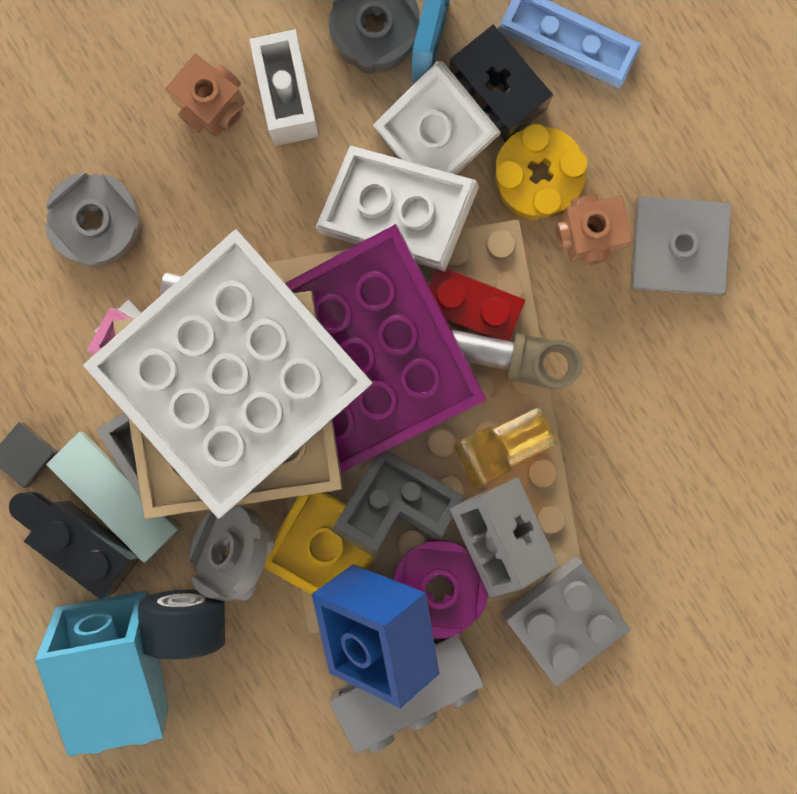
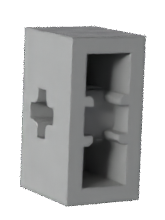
(504, 538)

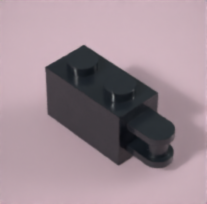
(74, 542)

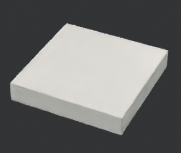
(437, 123)

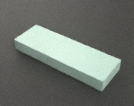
(110, 496)

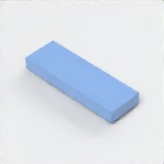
(571, 39)

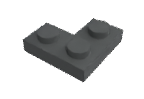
(391, 491)

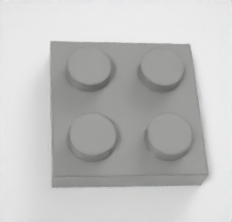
(565, 621)

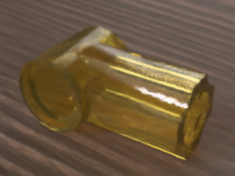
(497, 449)

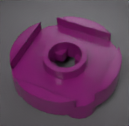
(455, 563)

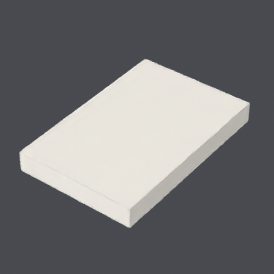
(386, 191)

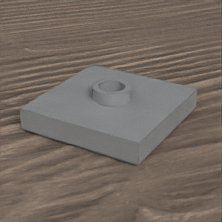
(680, 246)

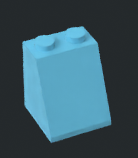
(100, 678)

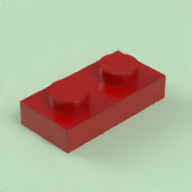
(476, 304)

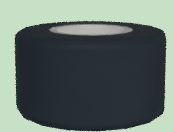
(181, 624)

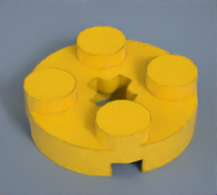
(536, 146)

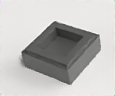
(24, 455)

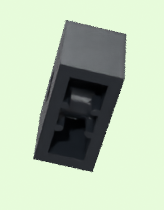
(496, 61)

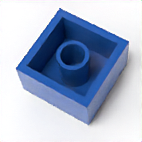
(376, 634)

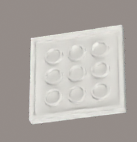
(227, 373)

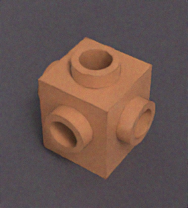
(206, 96)
(607, 221)

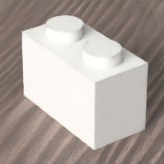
(284, 87)

